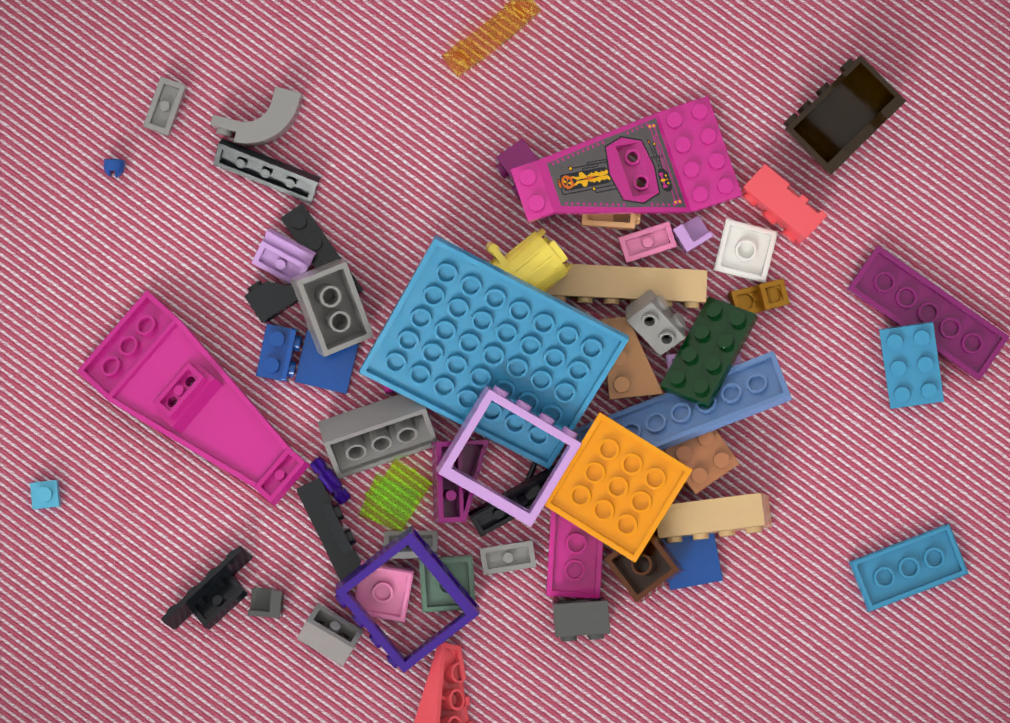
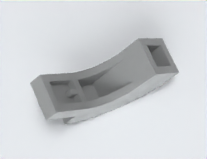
(269, 127)

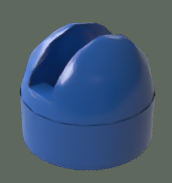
(116, 165)

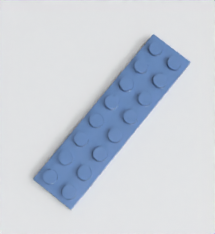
(673, 420)

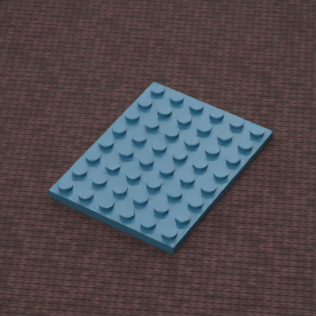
(481, 326)

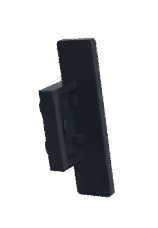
(329, 527)
(213, 595)

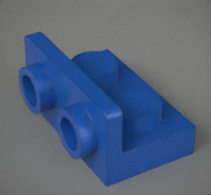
(278, 353)

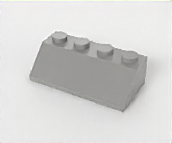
(376, 434)

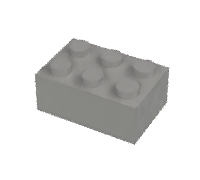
(332, 307)

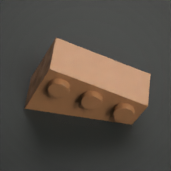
(631, 372)

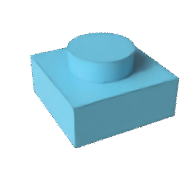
(45, 494)

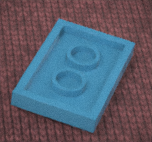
(911, 365)

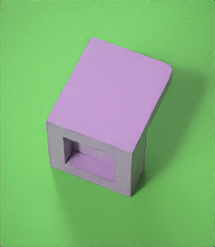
(691, 234)

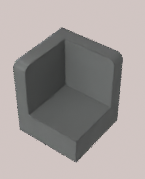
(266, 602)

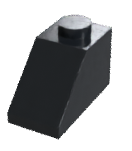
(270, 299)

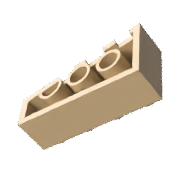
(714, 516)

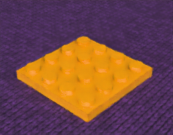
(618, 487)

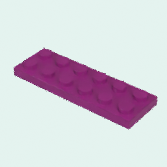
(912, 299)

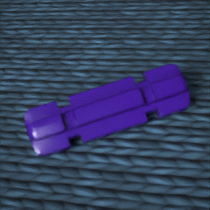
(330, 480)

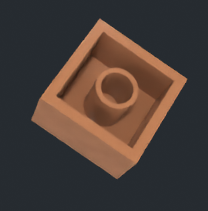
(707, 457)

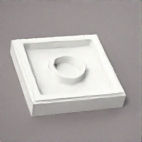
(745, 250)

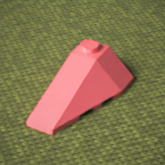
(444, 690)

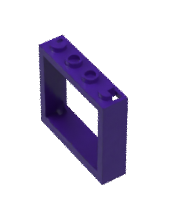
(440, 572)

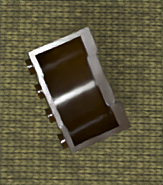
(843, 114)

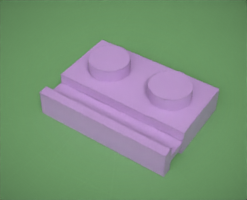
(282, 256)

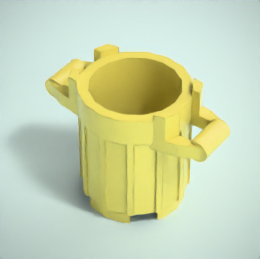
(533, 260)

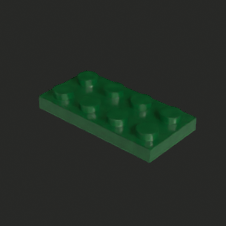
(708, 352)

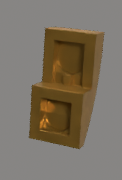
(760, 297)

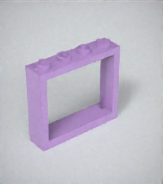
(522, 409)

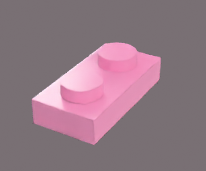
(647, 242)

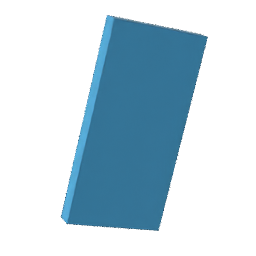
(908, 567)

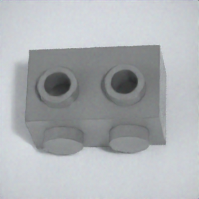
(656, 322)
(330, 634)

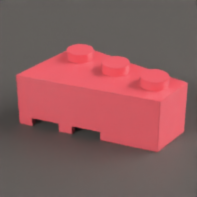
(782, 205)

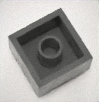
(580, 618)

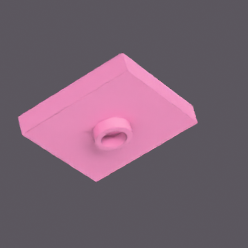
(386, 592)

